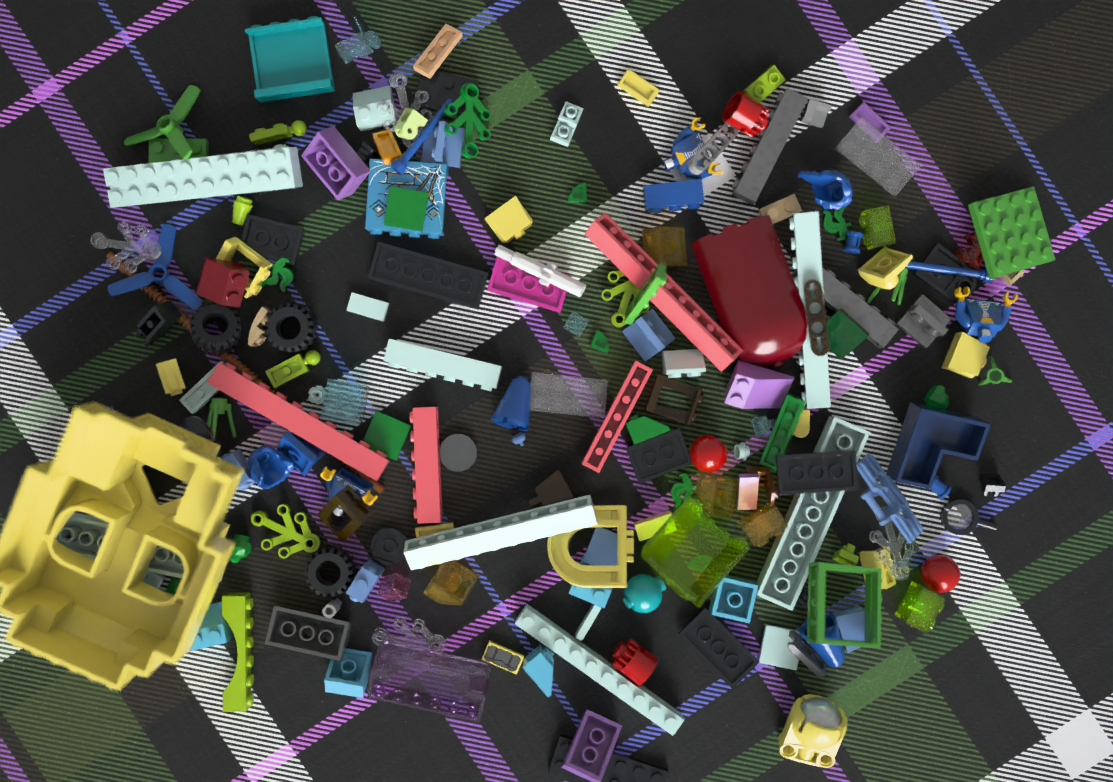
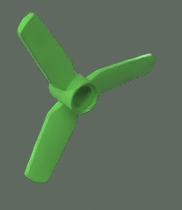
(169, 125)

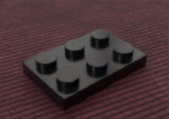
(440, 88)
(273, 238)
(659, 455)

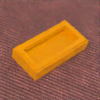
(387, 146)

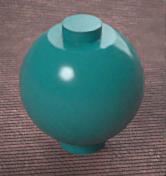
(643, 593)

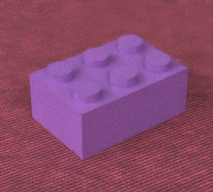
(335, 163)
(592, 746)

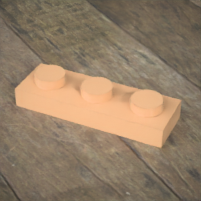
(437, 51)

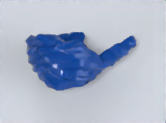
(829, 187)

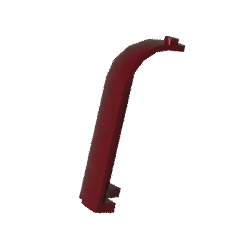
(753, 291)

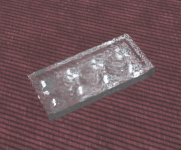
(877, 157)
(568, 395)

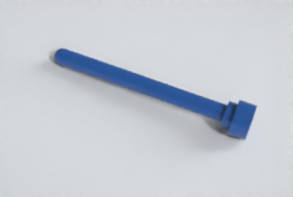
(400, 164)
(981, 274)

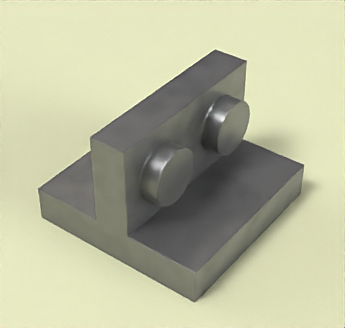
(924, 321)

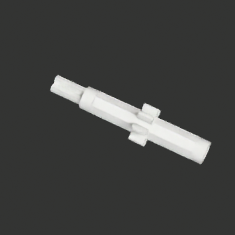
(547, 274)

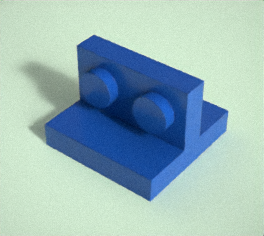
(300, 452)

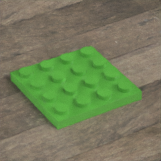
(1011, 232)

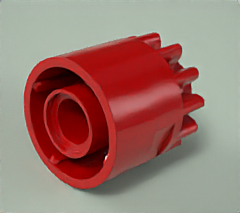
(746, 114)
(634, 661)

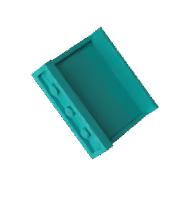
(290, 59)

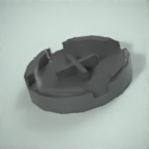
(458, 452)

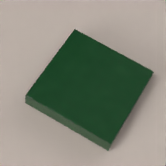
(844, 333)

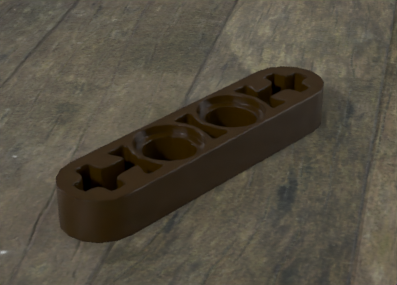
(818, 317)

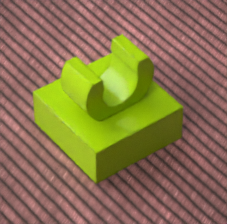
(846, 555)

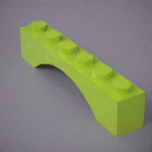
(237, 612)

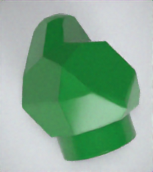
(937, 398)
(241, 548)

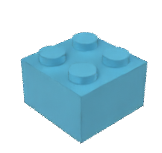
(734, 599)

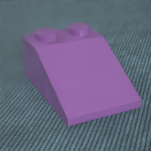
(756, 387)

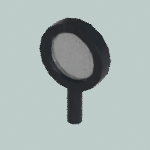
(962, 517)

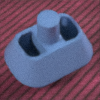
(518, 438)

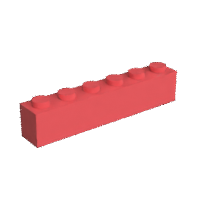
(616, 416)
(427, 465)

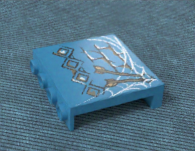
(418, 177)

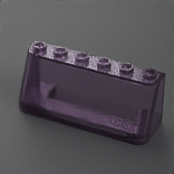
(429, 680)

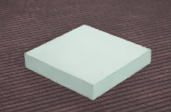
(775, 649)

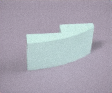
(566, 124)

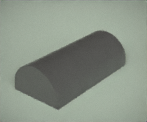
(308, 633)

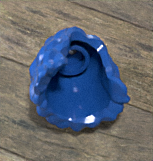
(269, 466)

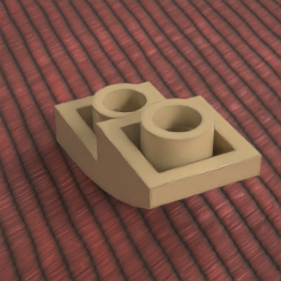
(257, 333)

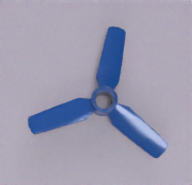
(171, 283)

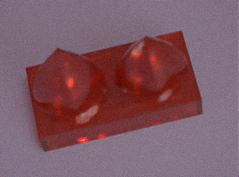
(971, 254)

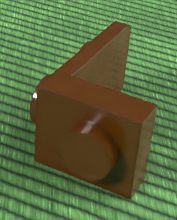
(767, 480)

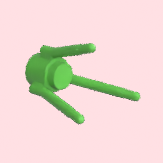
(902, 279)
(994, 375)
(219, 406)

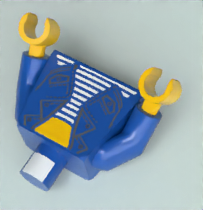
(684, 148)
(981, 316)
(342, 478)

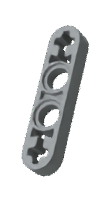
(713, 148)

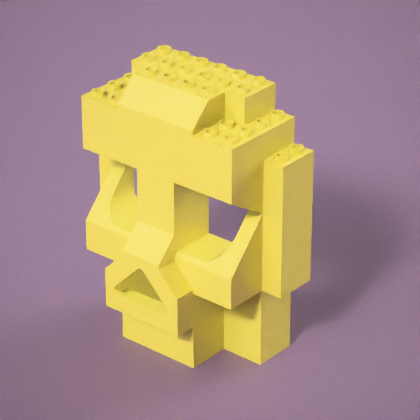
(100, 611)

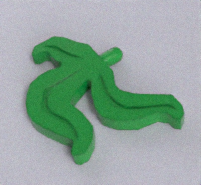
(832, 227)
(285, 272)
(678, 488)

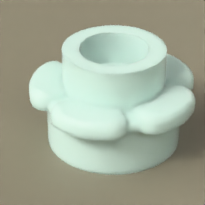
(312, 394)
(741, 451)

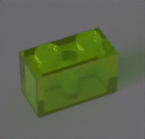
(877, 227)

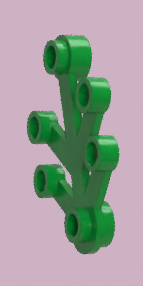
(469, 118)

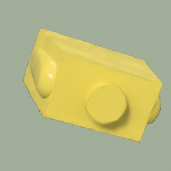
(509, 221)
(966, 355)
(171, 377)

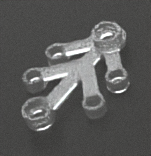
(404, 104)
(128, 247)
(899, 567)
(411, 639)

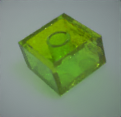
(920, 607)

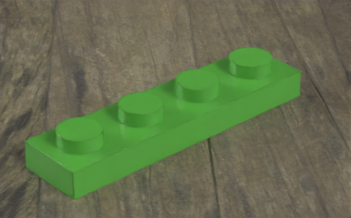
(647, 291)

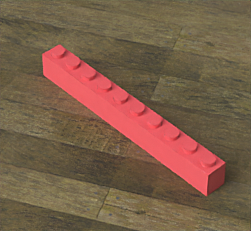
(670, 297)
(298, 421)

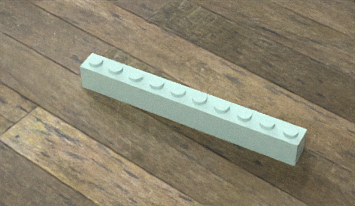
(808, 267)
(500, 532)
(599, 669)

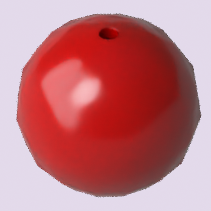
(708, 453)
(940, 573)

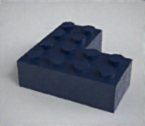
(929, 434)

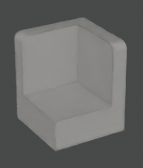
(815, 113)

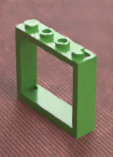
(816, 604)

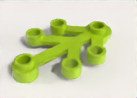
(629, 289)
(289, 532)

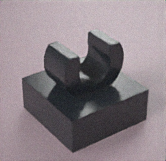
(992, 484)

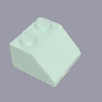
(367, 108)

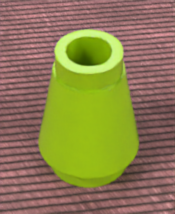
(241, 208)

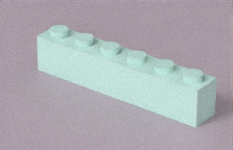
(443, 364)

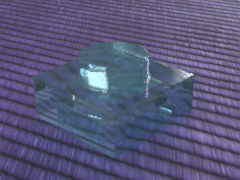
(576, 324)

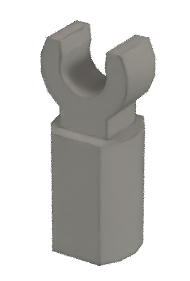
(332, 608)

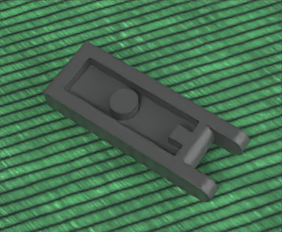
(806, 654)

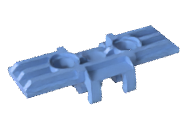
(908, 524)

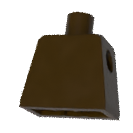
(551, 491)

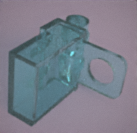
(358, 45)

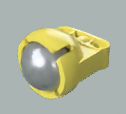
(813, 731)

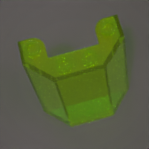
(693, 553)

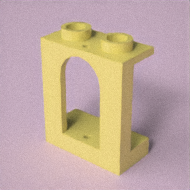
(227, 252)

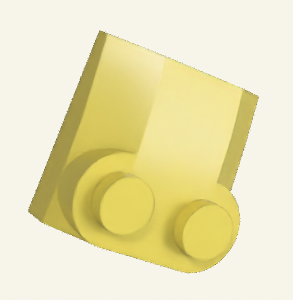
(884, 268)

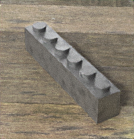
(769, 147)
(838, 295)

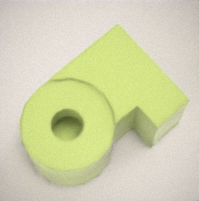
(409, 123)

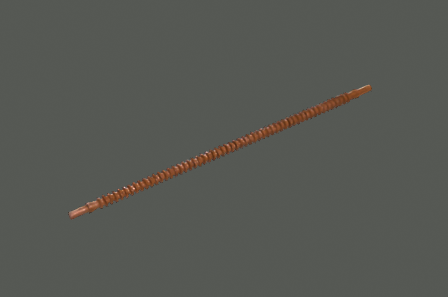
(158, 296)

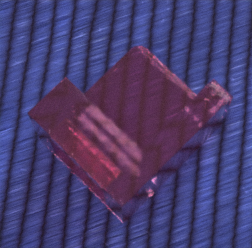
(394, 587)

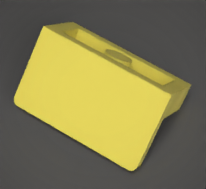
(649, 526)
(868, 560)

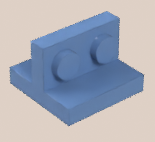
(443, 148)
(648, 335)

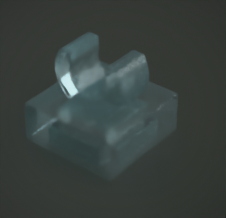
(762, 425)

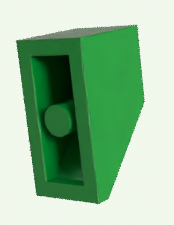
(643, 428)

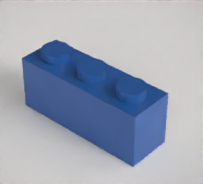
(673, 196)

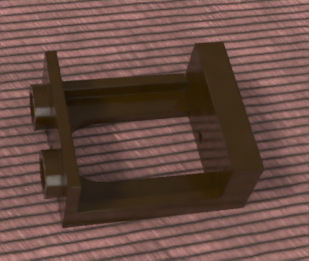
(683, 417)
(352, 505)

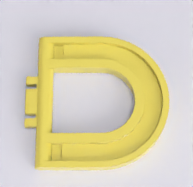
(595, 576)

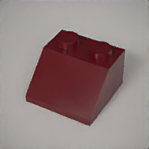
(223, 281)

